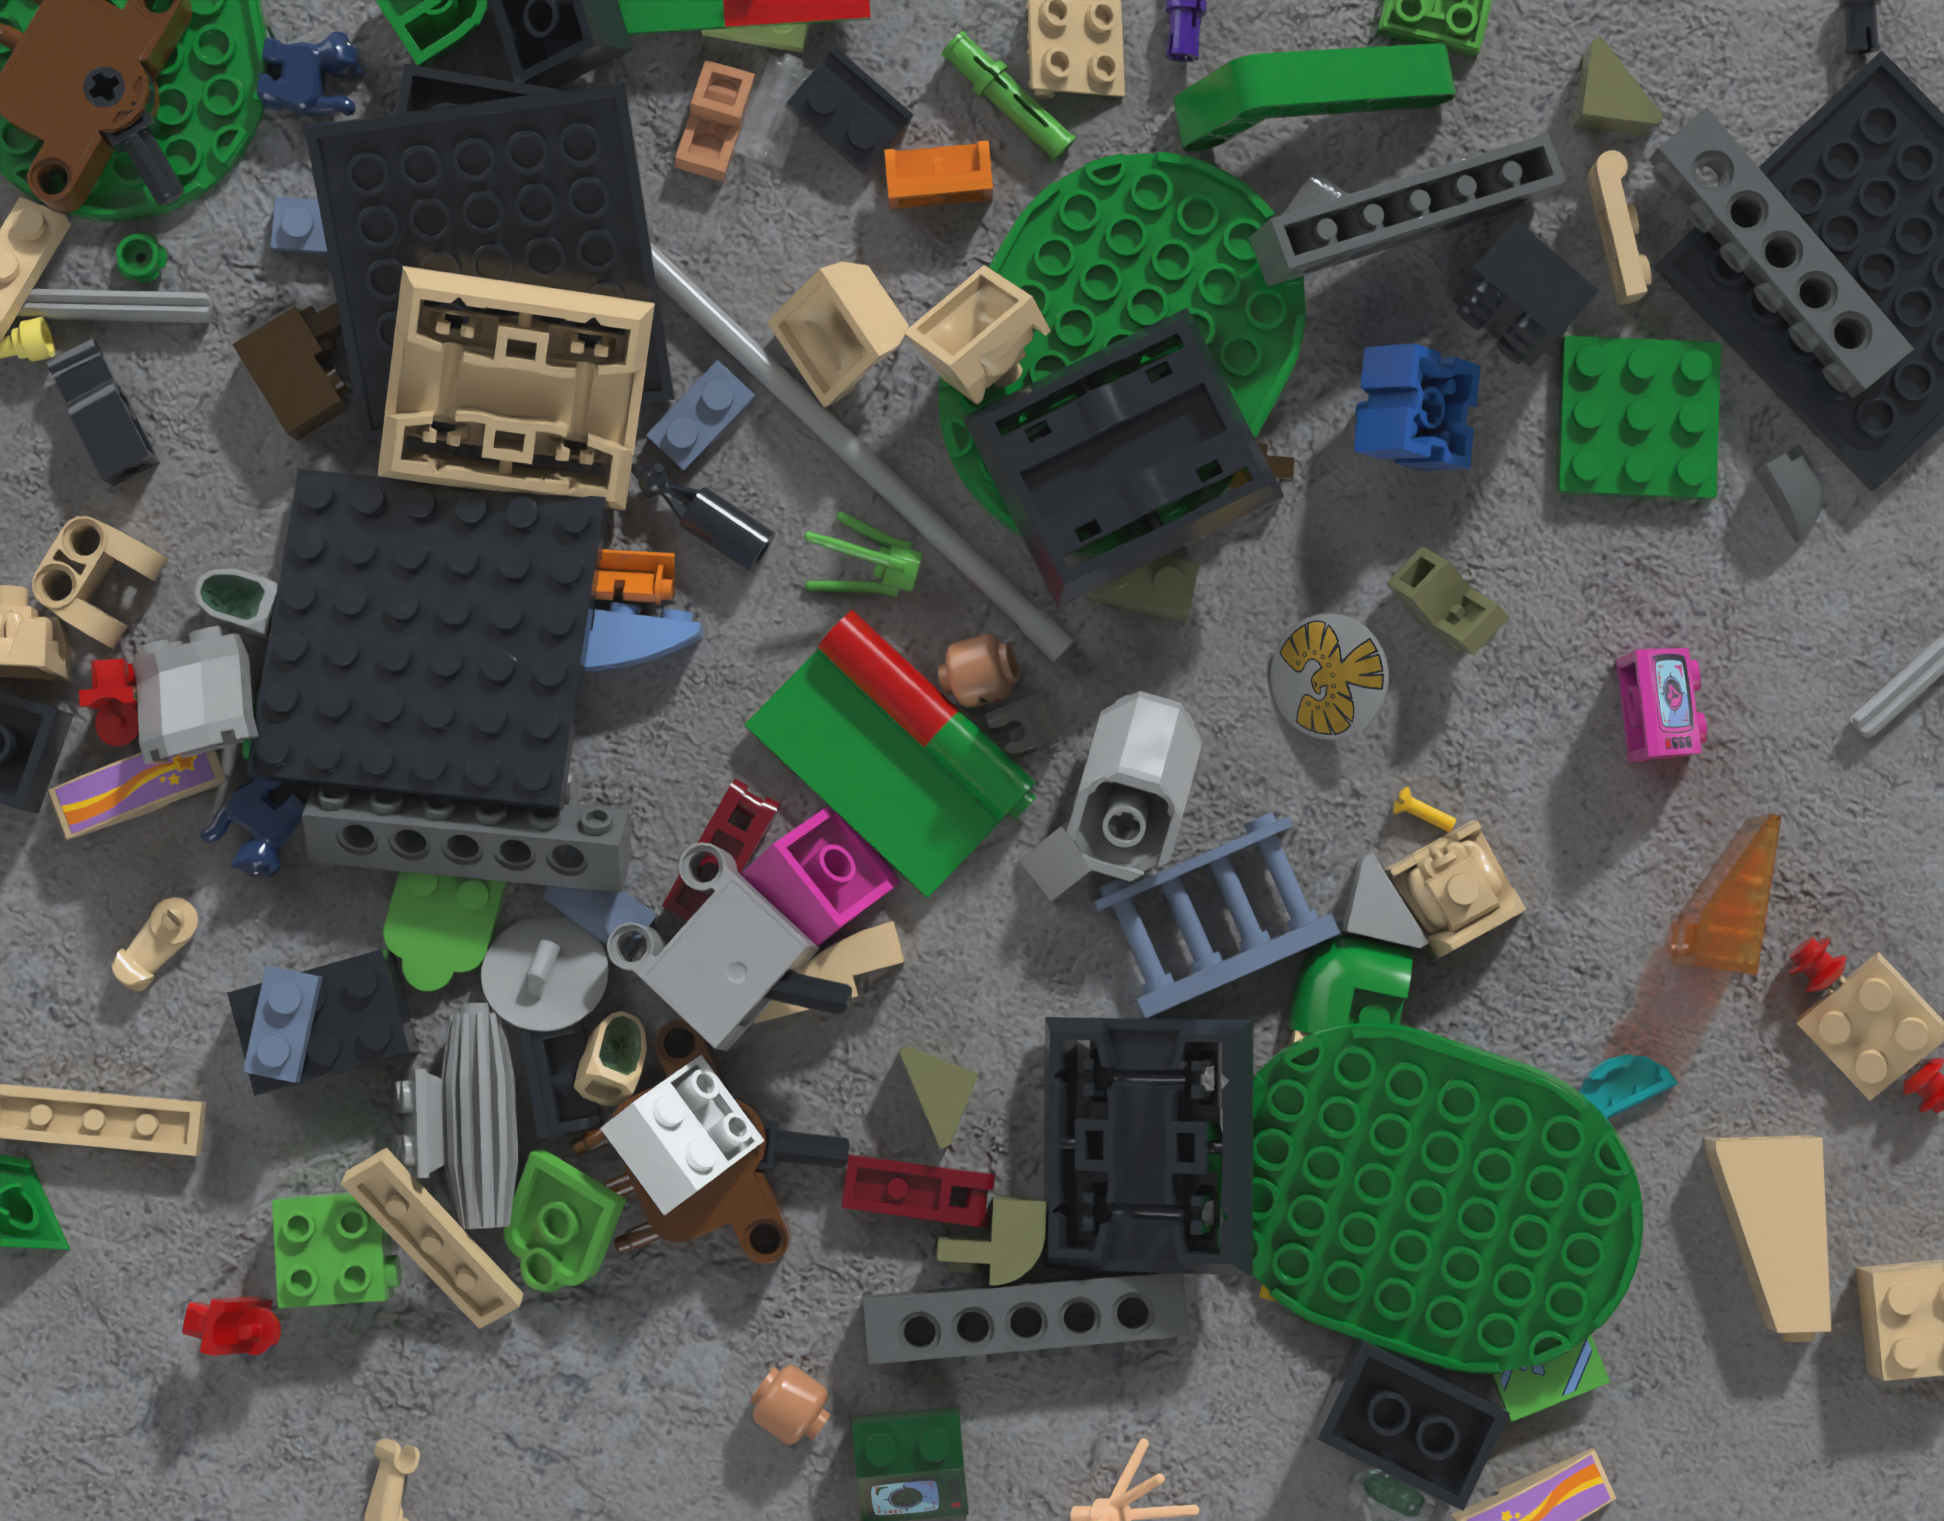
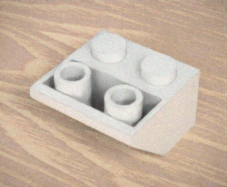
(682, 1134)

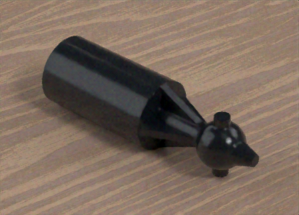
(709, 517)

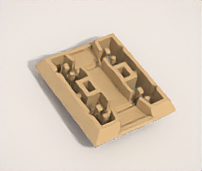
(514, 386)

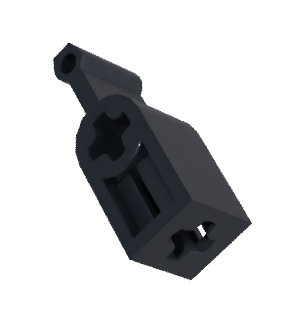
(102, 413)

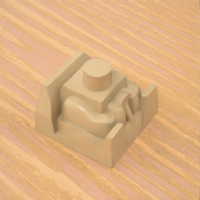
(838, 328)
(978, 333)
(30, 642)
(1455, 889)

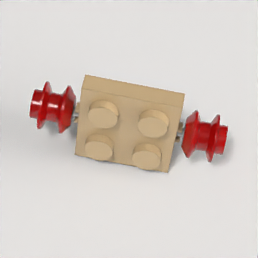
(1872, 1024)

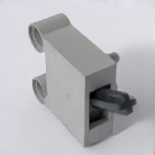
(728, 956)

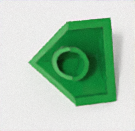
(25, 1209)

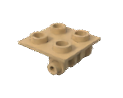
(1075, 47)

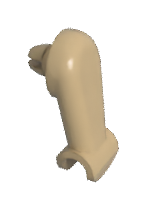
(164, 933)
(390, 1479)

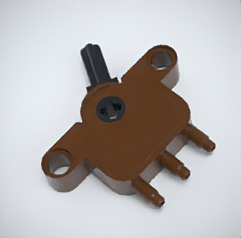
(59, 85)
(739, 1193)

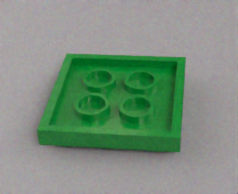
(1638, 418)

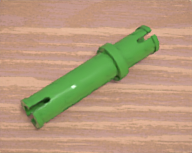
(1007, 95)

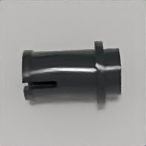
(1860, 26)

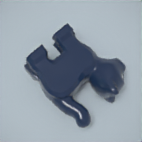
(303, 74)
(258, 813)

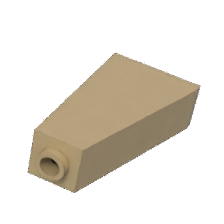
(1779, 1222)

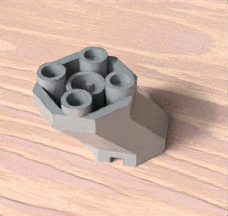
(193, 694)
(1135, 785)

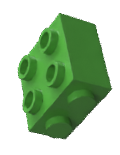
(331, 1252)

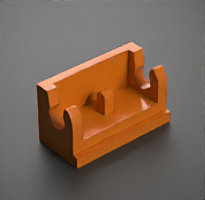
(939, 175)

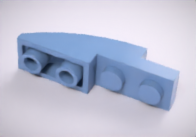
(628, 639)

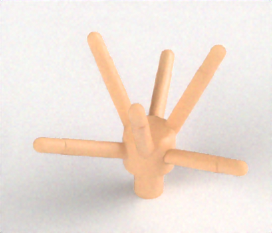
(1117, 1506)

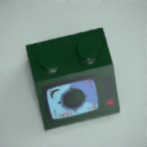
(910, 1464)

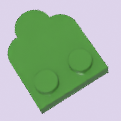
(441, 925)
(560, 1223)

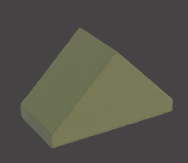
(1610, 95)
(941, 1090)

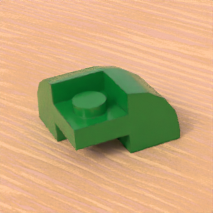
(433, 26)
(1350, 984)

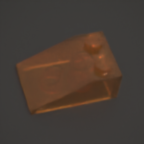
(1727, 912)

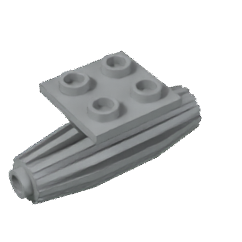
(465, 1119)

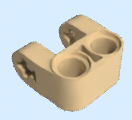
(88, 573)

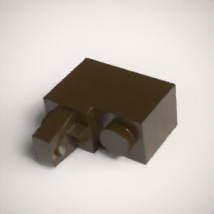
(289, 369)

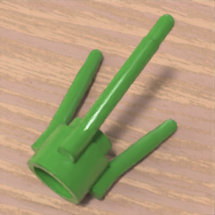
(895, 564)

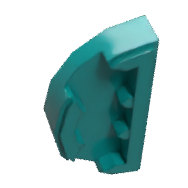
(1625, 1082)

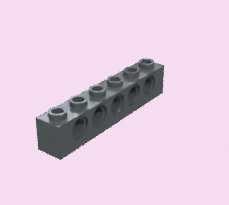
(1407, 209)
(1777, 224)
(469, 838)
(889, 1312)

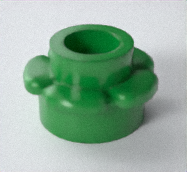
(138, 244)

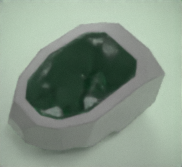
(237, 600)

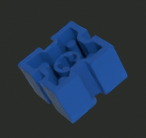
(1416, 407)

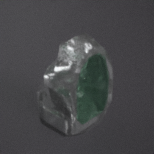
(1386, 1498)

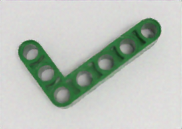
(1310, 85)

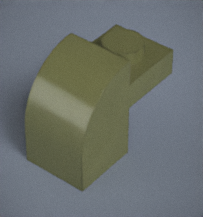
(1446, 603)
(1013, 1244)

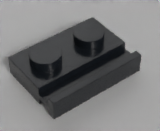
(849, 110)

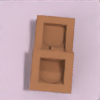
(714, 120)

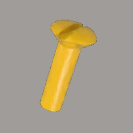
(1422, 810)

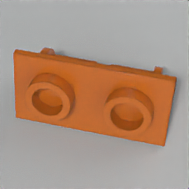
(636, 576)

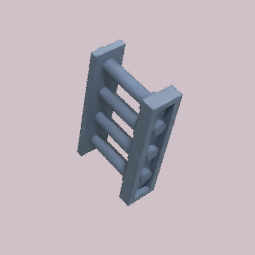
(1256, 946)

